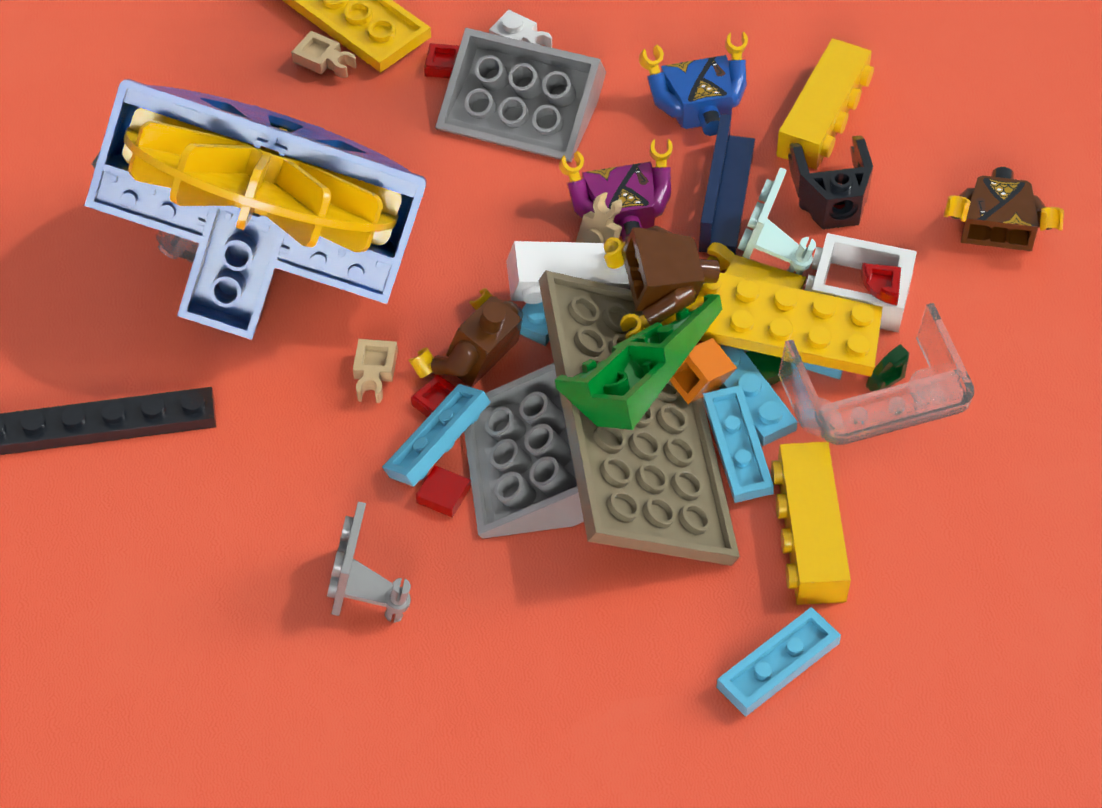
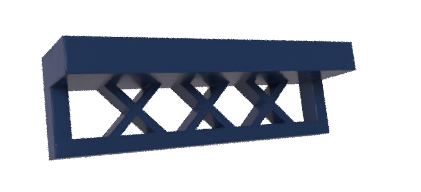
(726, 188)

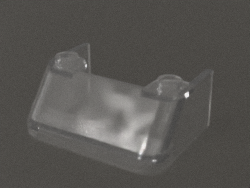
(928, 396)

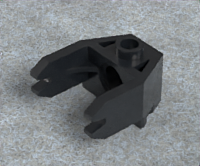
(821, 190)

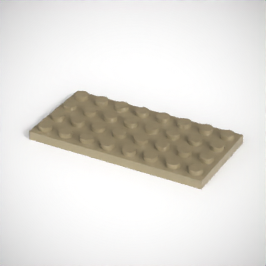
(642, 485)

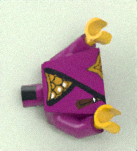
(639, 186)

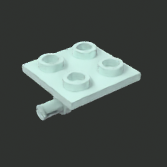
(770, 238)

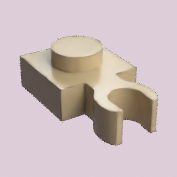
(320, 53)
(599, 225)
(372, 364)

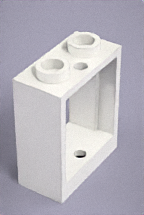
(852, 254)

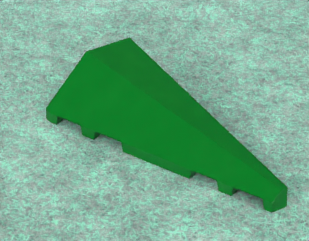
(631, 378)

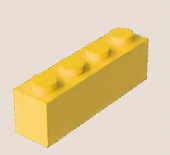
(826, 101)
(812, 523)

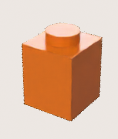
(702, 371)

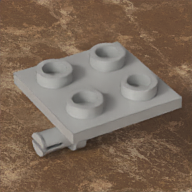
(360, 583)

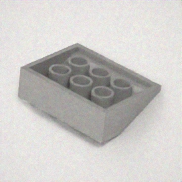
(521, 94)
(522, 460)

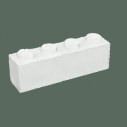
(581, 260)

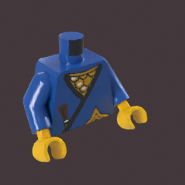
(698, 89)

